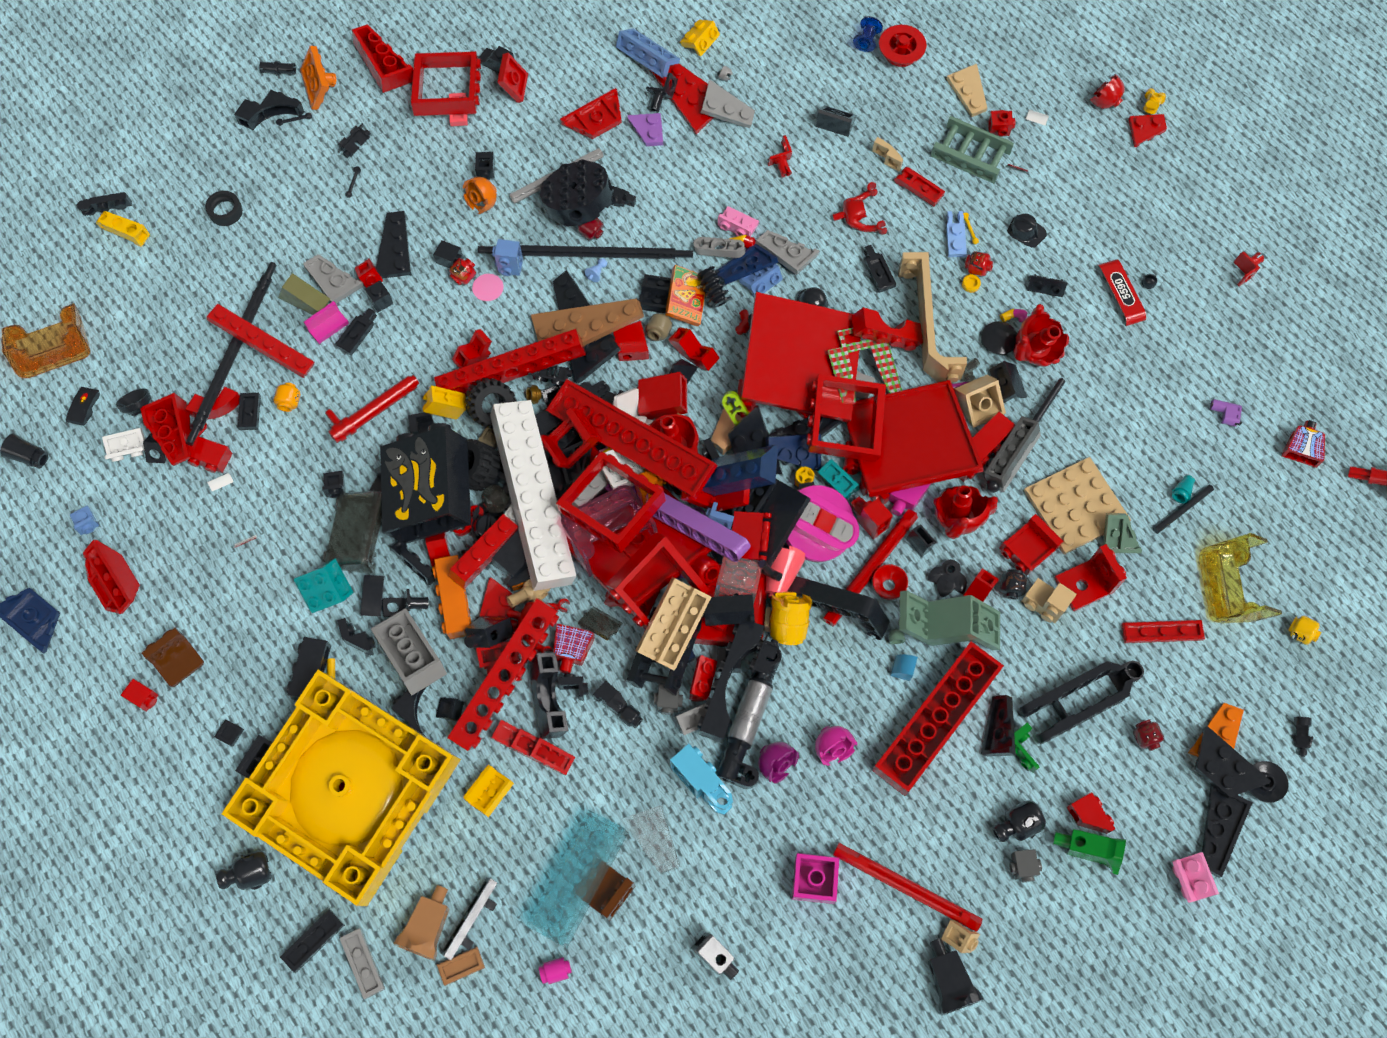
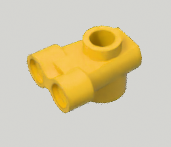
(1153, 101)

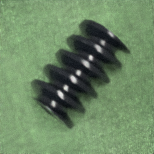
(713, 287)

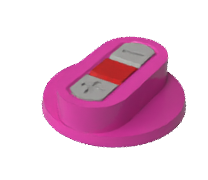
(825, 525)

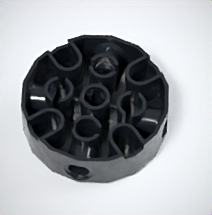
(577, 193)

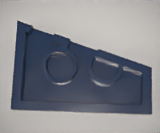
(752, 261)
(795, 450)

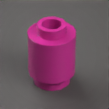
(555, 970)

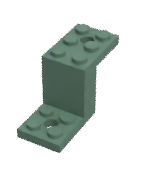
(949, 620)

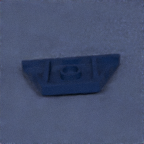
(30, 617)

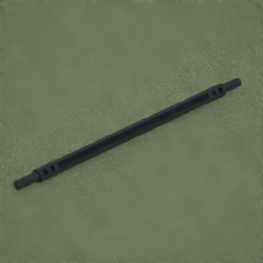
(599, 252)
(229, 357)

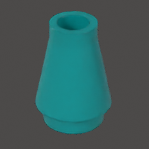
(1183, 490)

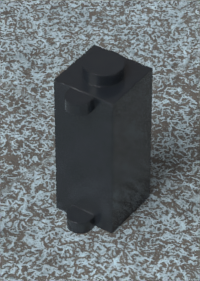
(729, 610)

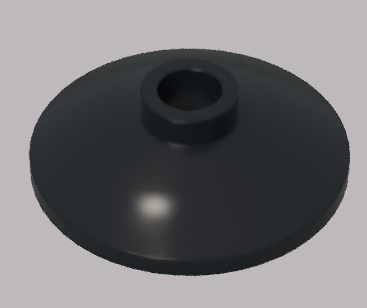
(1276, 788)

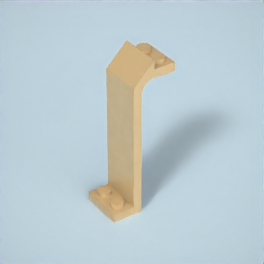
(935, 365)

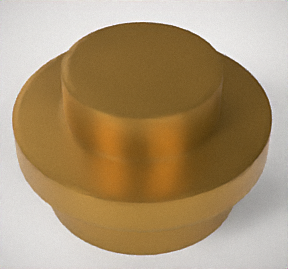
(534, 394)

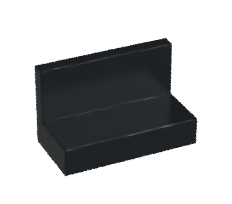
(1009, 380)

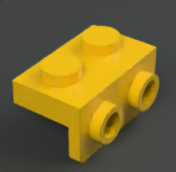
(701, 36)
(488, 790)

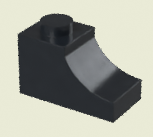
(493, 58)

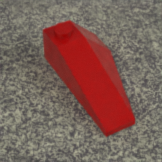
(169, 426)

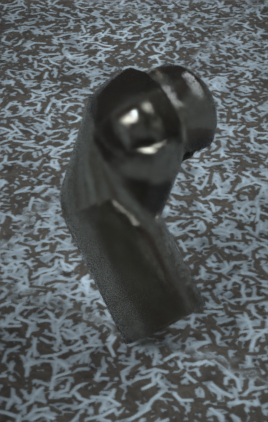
(968, 373)

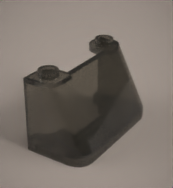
(355, 531)

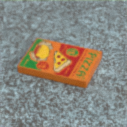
(685, 296)

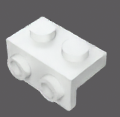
(123, 444)

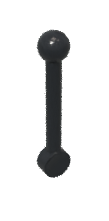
(307, 116)
(348, 194)

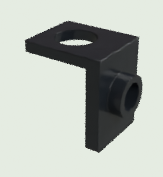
(151, 444)

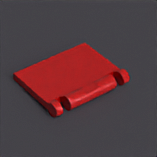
(755, 530)

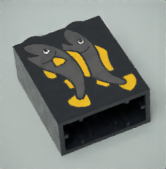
(425, 484)

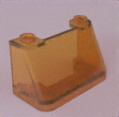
(47, 347)

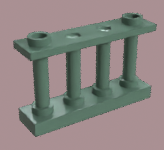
(967, 163)

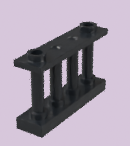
(640, 667)

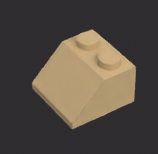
(980, 400)

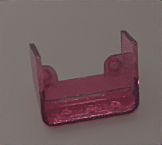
(611, 510)

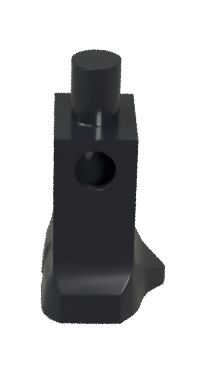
(951, 980)

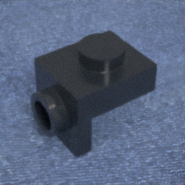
(333, 484)
(570, 681)

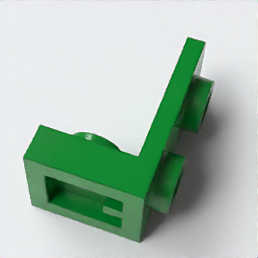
(1026, 760)

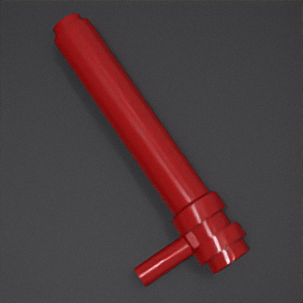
(350, 424)

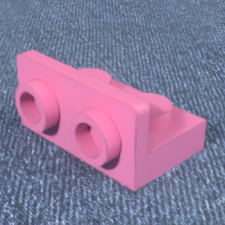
(737, 222)
(1195, 877)

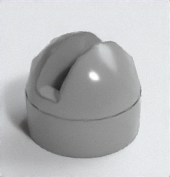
(724, 73)

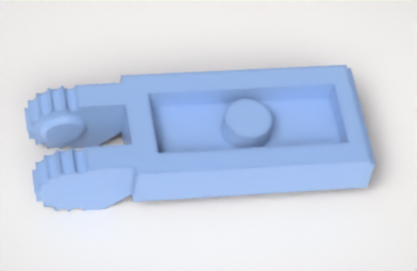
(956, 236)

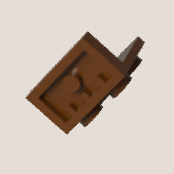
(612, 893)

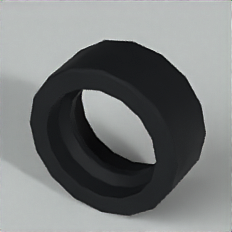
(226, 219)

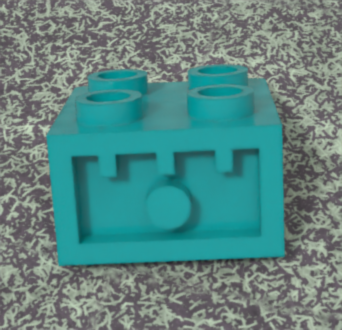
(324, 586)

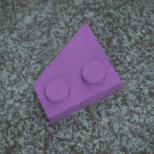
(648, 128)

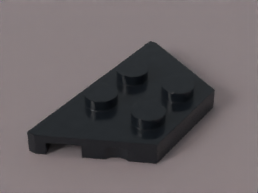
(750, 434)
(1226, 767)

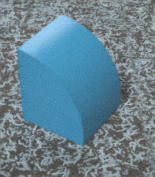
(904, 666)

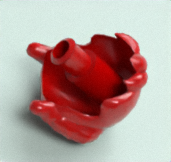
(1040, 339)
(963, 510)

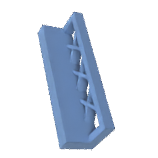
(646, 51)

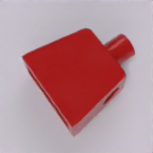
(632, 342)

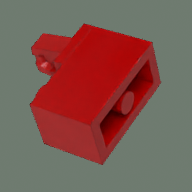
(872, 516)

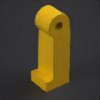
(123, 227)

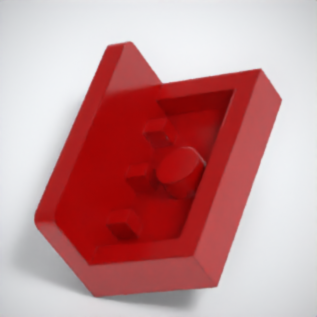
(702, 679)

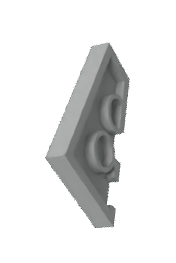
(726, 107)
(789, 254)
(330, 279)

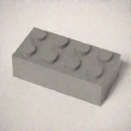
(409, 651)

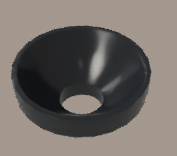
(133, 401)

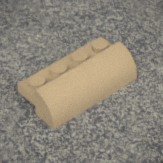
(673, 623)

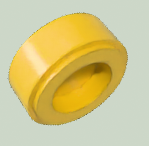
(971, 283)

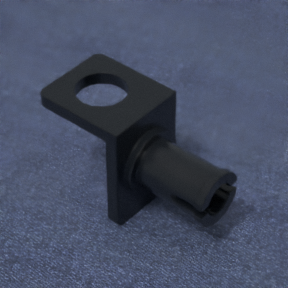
(659, 94)
(406, 602)

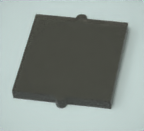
(600, 623)

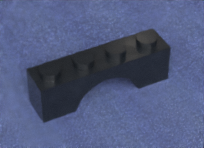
(550, 717)

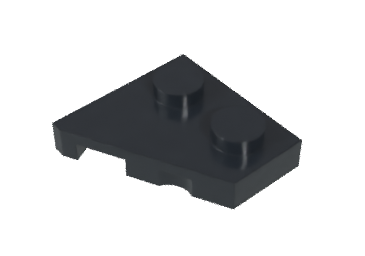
(578, 468)

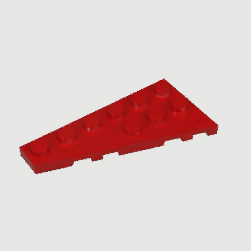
(688, 96)

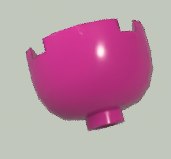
(837, 741)

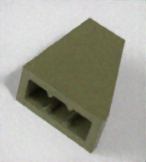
(303, 295)

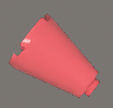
(788, 563)

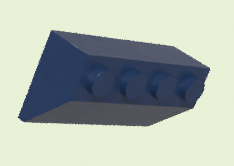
(743, 471)

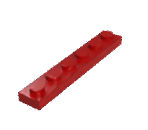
(260, 340)

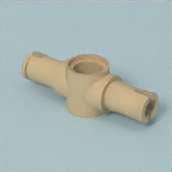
(526, 594)

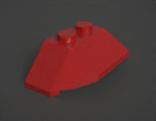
(110, 577)

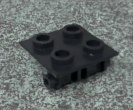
(544, 375)

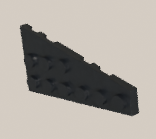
(597, 352)

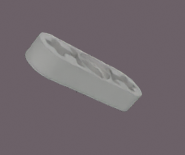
(732, 244)

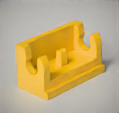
(444, 402)

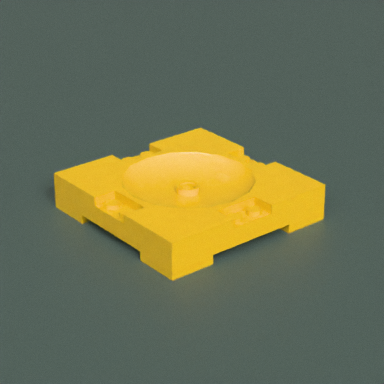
(351, 833)

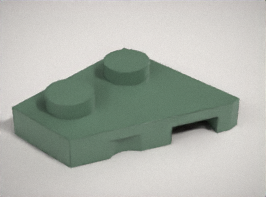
(1119, 534)

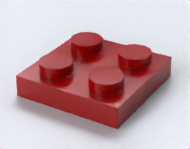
(512, 77)

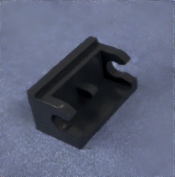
(253, 756)

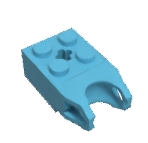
(701, 778)

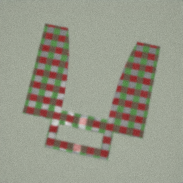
(882, 355)

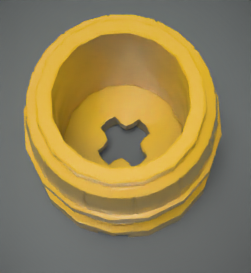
(789, 618)

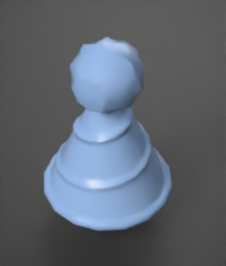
(593, 273)

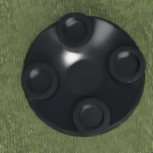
(999, 338)

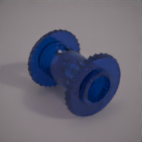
(865, 40)

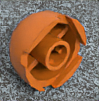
(479, 190)

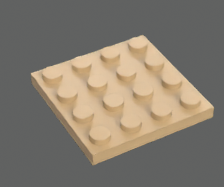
(1074, 503)

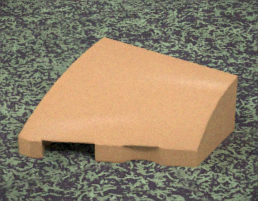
(720, 436)

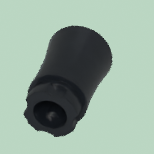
(23, 451)

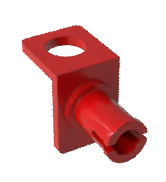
(781, 159)
(1248, 265)

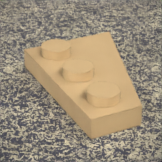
(969, 89)

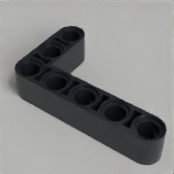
(845, 603)

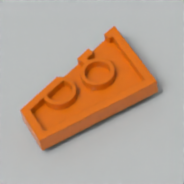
(1223, 723)

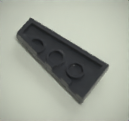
(800, 427)

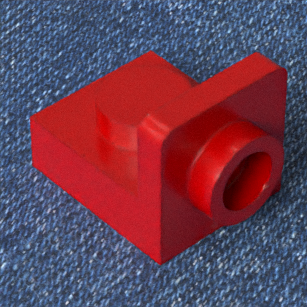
(367, 273)

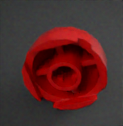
(1109, 93)

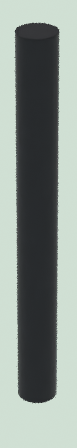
(1184, 508)

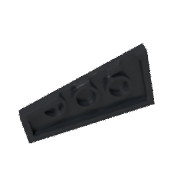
(394, 247)
(1222, 829)

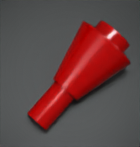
(851, 465)

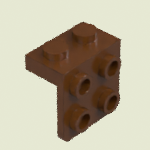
(173, 657)

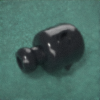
(1020, 821)
(247, 872)

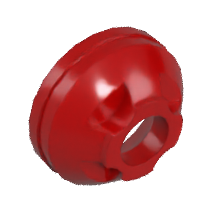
(891, 573)

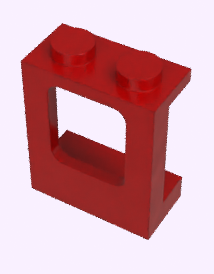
(579, 421)

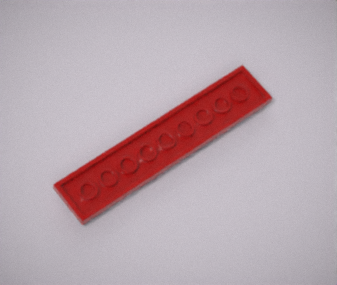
(636, 440)

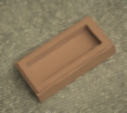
(461, 966)

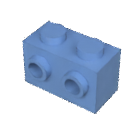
(508, 257)

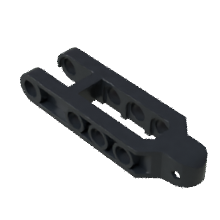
(1122, 677)

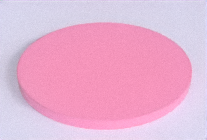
(487, 287)

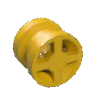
(806, 474)

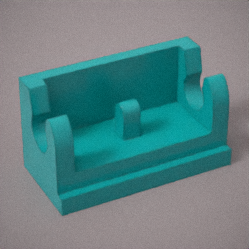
(838, 479)

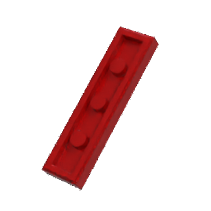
(1163, 631)

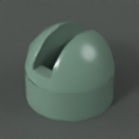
(896, 637)

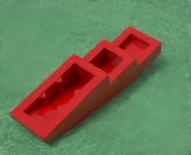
(533, 747)

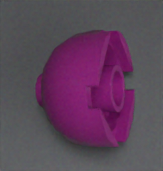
(776, 759)

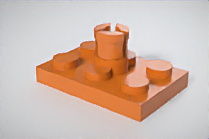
(315, 78)

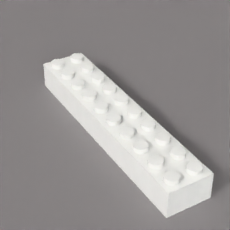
(532, 495)

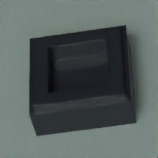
(229, 733)

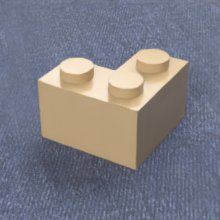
(1048, 601)

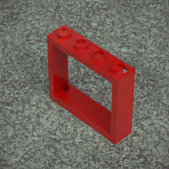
(445, 106)
(868, 454)
(620, 541)
(637, 562)

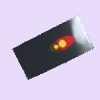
(81, 406)

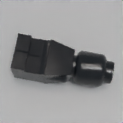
(615, 702)

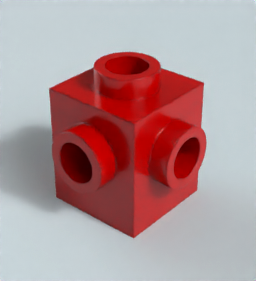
(1001, 123)

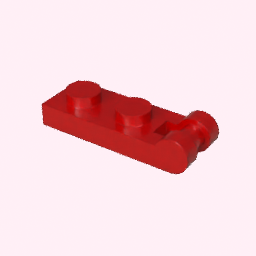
(920, 186)

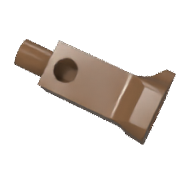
(425, 926)

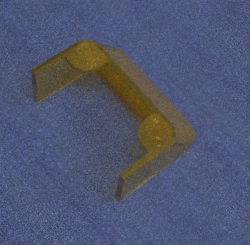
(1223, 582)

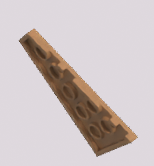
(590, 321)

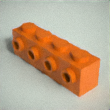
(453, 599)

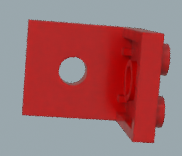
(724, 501)
(1100, 574)

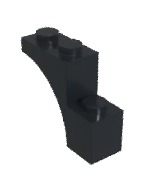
(251, 113)
(406, 708)

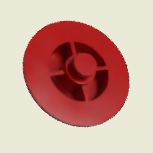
(902, 45)

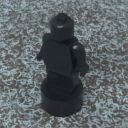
(1302, 739)

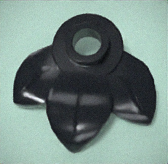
(948, 581)

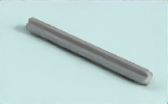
(536, 186)

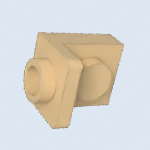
(960, 937)

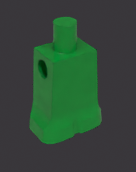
(1093, 848)

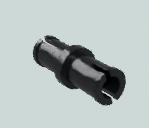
(277, 67)

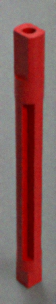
(876, 559)
(908, 887)

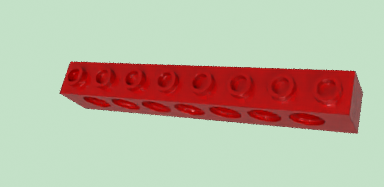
(515, 362)
(460, 733)

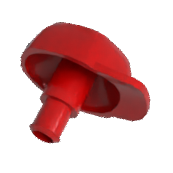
(678, 428)

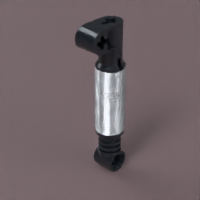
(745, 727)

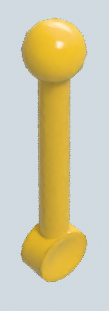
(974, 240)

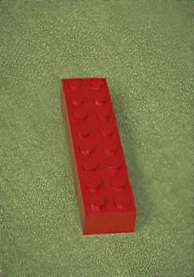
(937, 718)

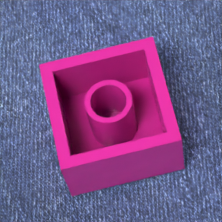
(815, 878)

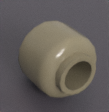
(658, 327)

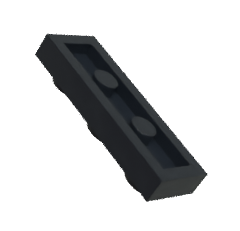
(312, 941)

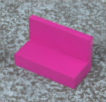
(325, 322)

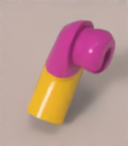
(1021, 314)

